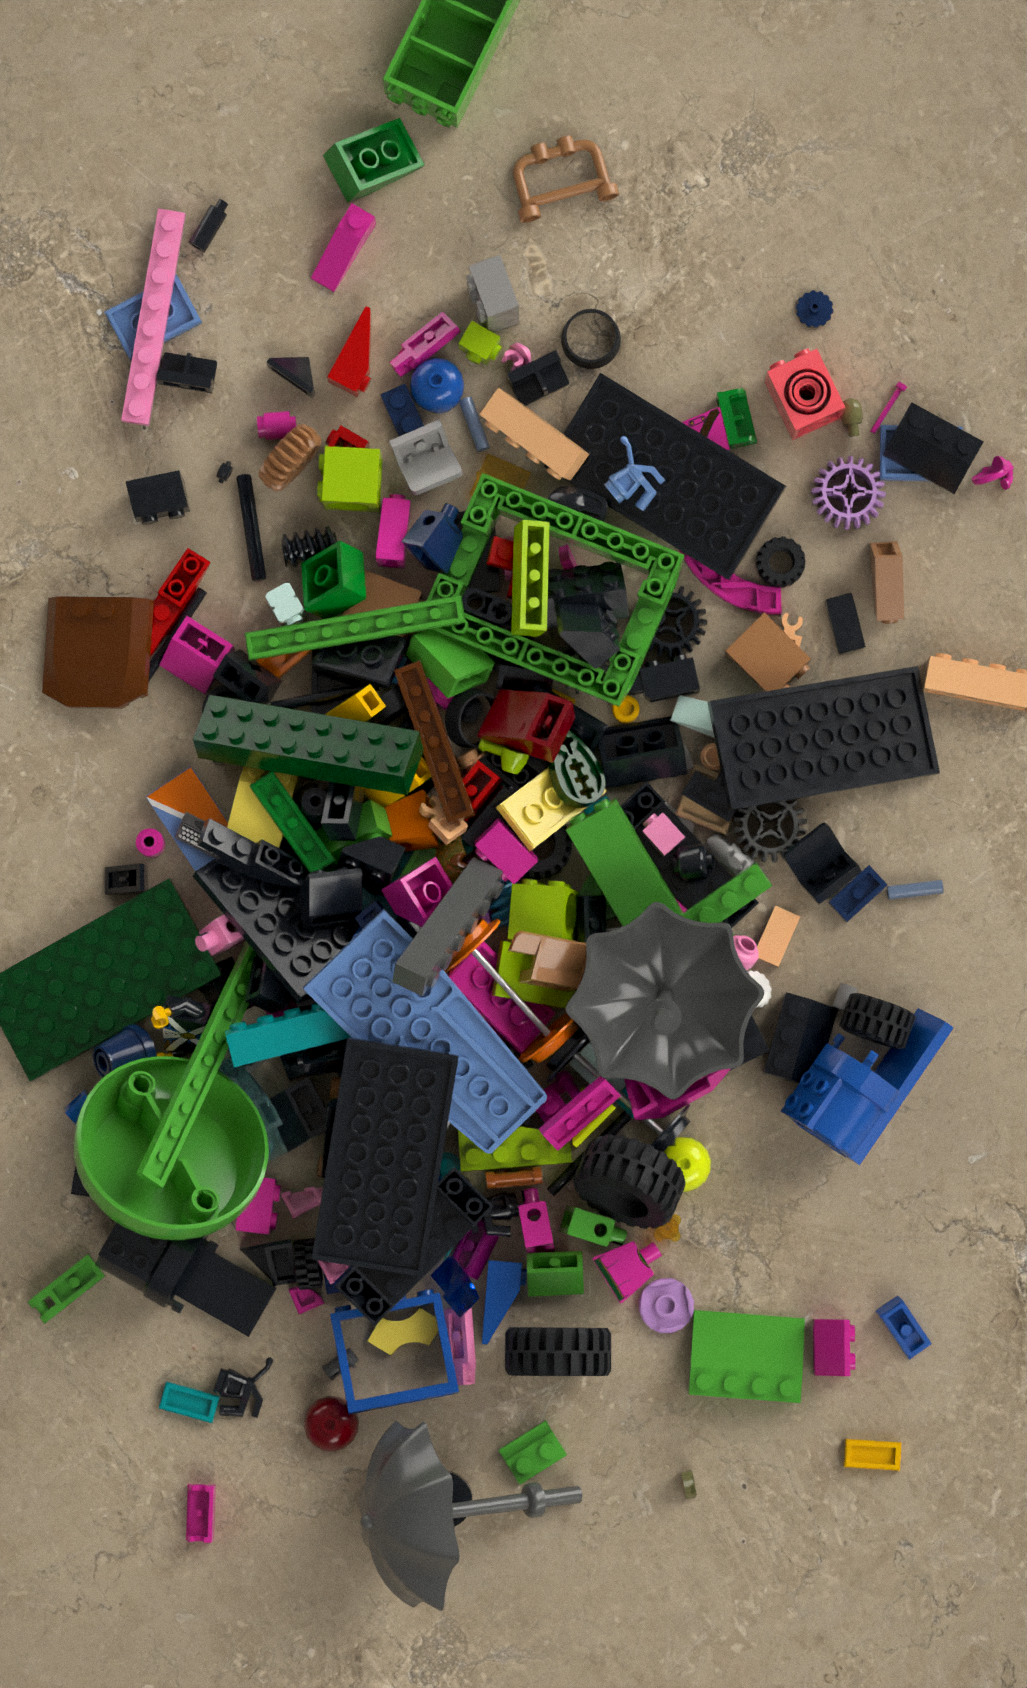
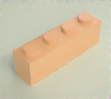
(533, 434)
(975, 682)

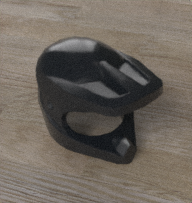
(581, 501)

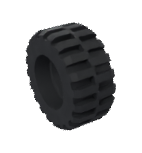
(629, 1181)
(557, 1351)

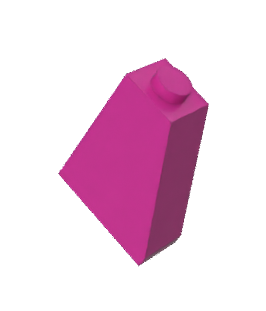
(392, 530)

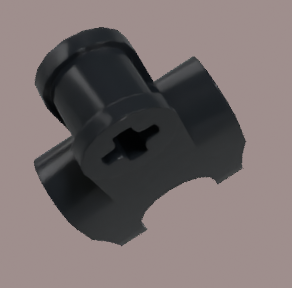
(491, 606)

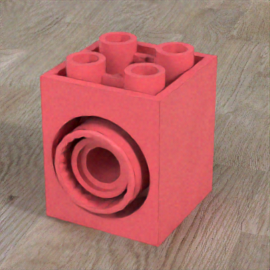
(804, 376)

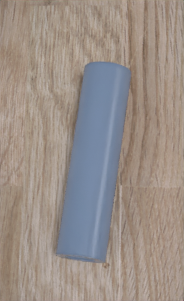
(474, 424)
(915, 889)

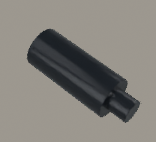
(209, 226)

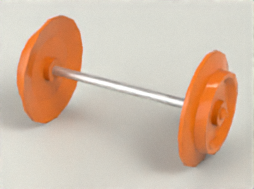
(551, 1037)

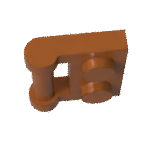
(524, 1177)

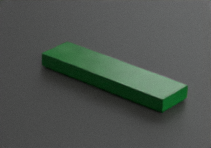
(292, 823)

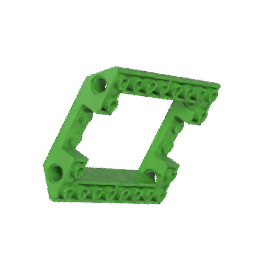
(660, 563)

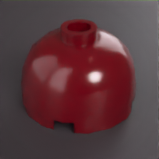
(330, 1425)

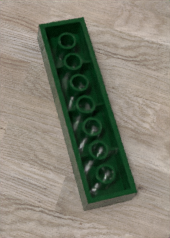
(308, 744)

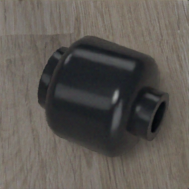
(693, 862)

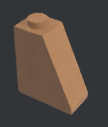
(887, 581)

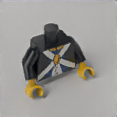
(182, 1024)

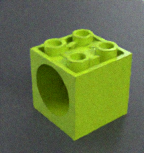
(350, 479)
(543, 909)

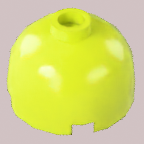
(692, 1159)

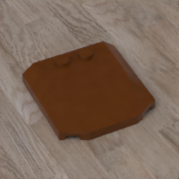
(97, 651)

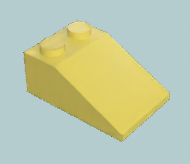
(248, 814)

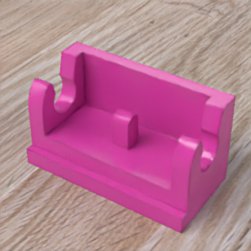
(200, 1512)

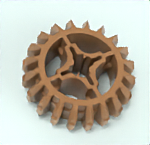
(290, 457)

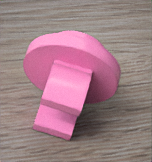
(518, 354)

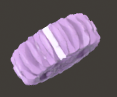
(860, 492)

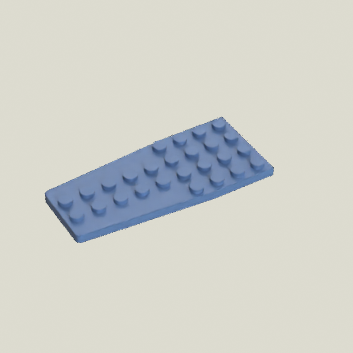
(490, 1084)

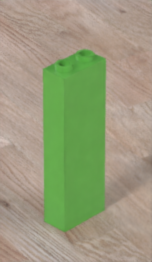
(619, 861)

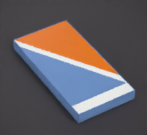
(183, 795)

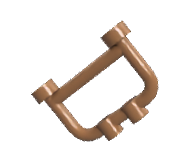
(566, 147)

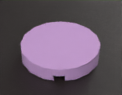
(666, 1305)

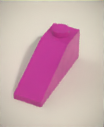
(344, 247)

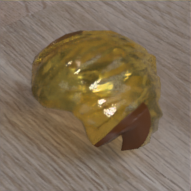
(451, 857)

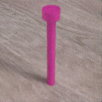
(900, 387)

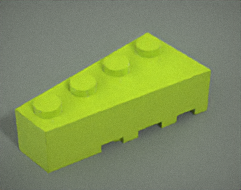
(521, 1149)

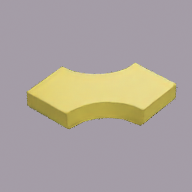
(392, 1334)

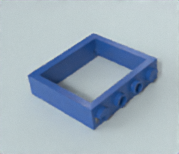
(393, 1399)

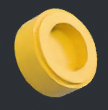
(627, 711)

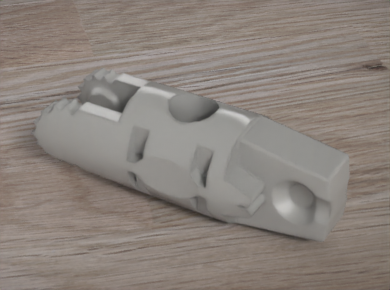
(729, 854)

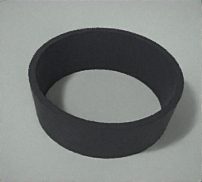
(585, 363)
(454, 714)

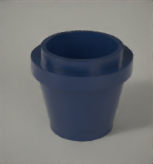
(126, 1046)

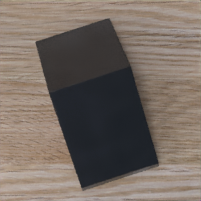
(126, 879)

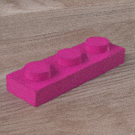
(579, 1112)

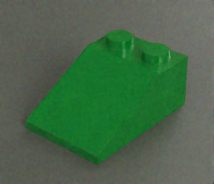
(372, 159)

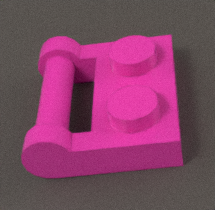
(554, 1103)

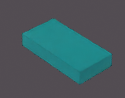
(189, 1402)

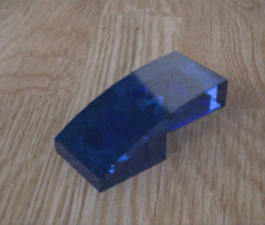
(456, 1285)

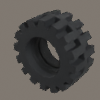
(780, 579)

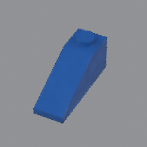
(501, 1290)

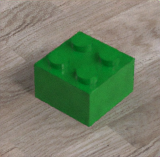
(333, 580)

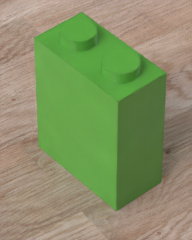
(448, 662)

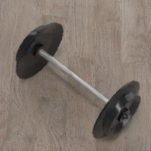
(572, 1047)

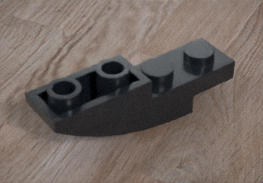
(252, 859)

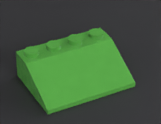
(746, 1356)

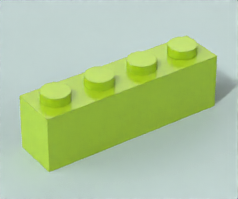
(530, 578)

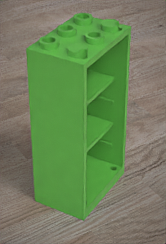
(446, 55)

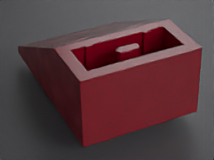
(529, 722)

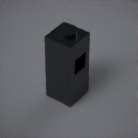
(487, 815)

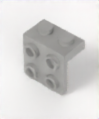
(425, 458)

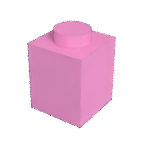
(662, 833)

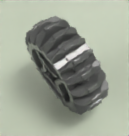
(778, 835)

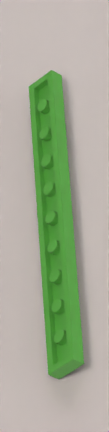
(197, 1075)

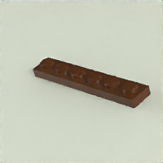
(435, 742)

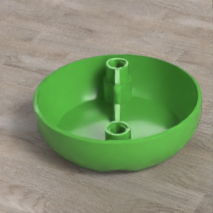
(213, 1173)

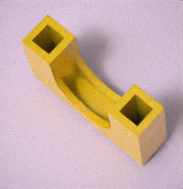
(363, 707)

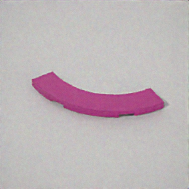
(737, 591)

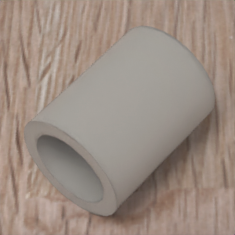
(842, 996)

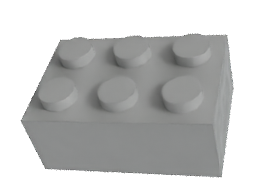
(493, 294)

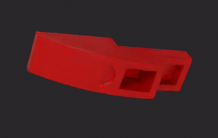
(176, 594)

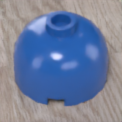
(437, 385)

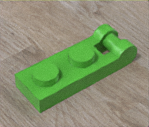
(67, 1288)

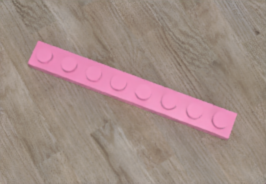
(153, 317)

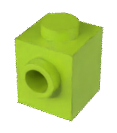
(480, 344)

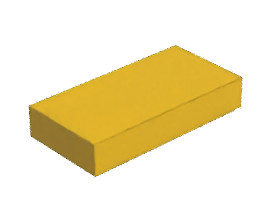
(872, 1454)

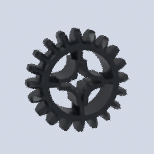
(683, 641)

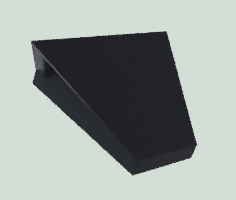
(274, 1260)

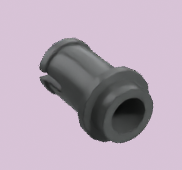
(332, 1368)

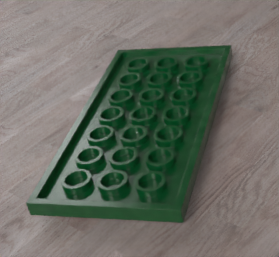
(102, 979)

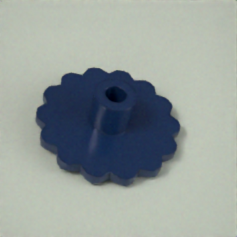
(814, 309)

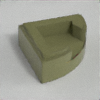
(689, 1484)

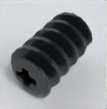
(306, 546)

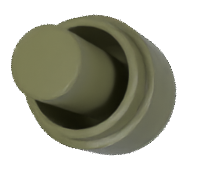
(852, 416)

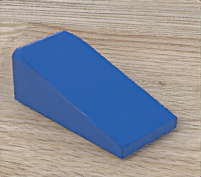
(903, 1327)

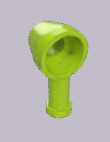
(511, 760)

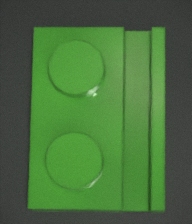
(532, 1452)

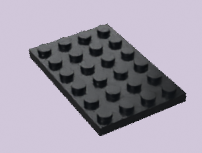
(272, 924)

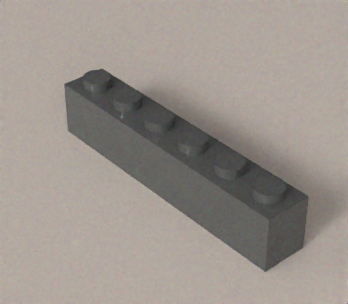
(448, 926)

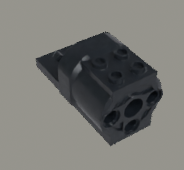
(188, 1271)

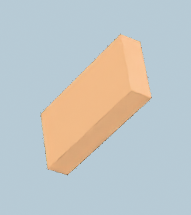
(777, 936)

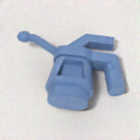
(626, 481)

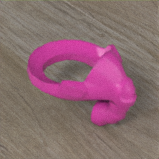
(999, 468)

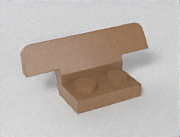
(555, 960)

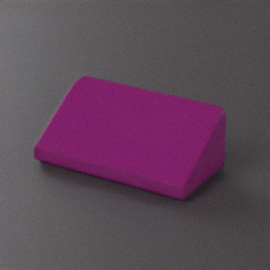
(475, 1251)

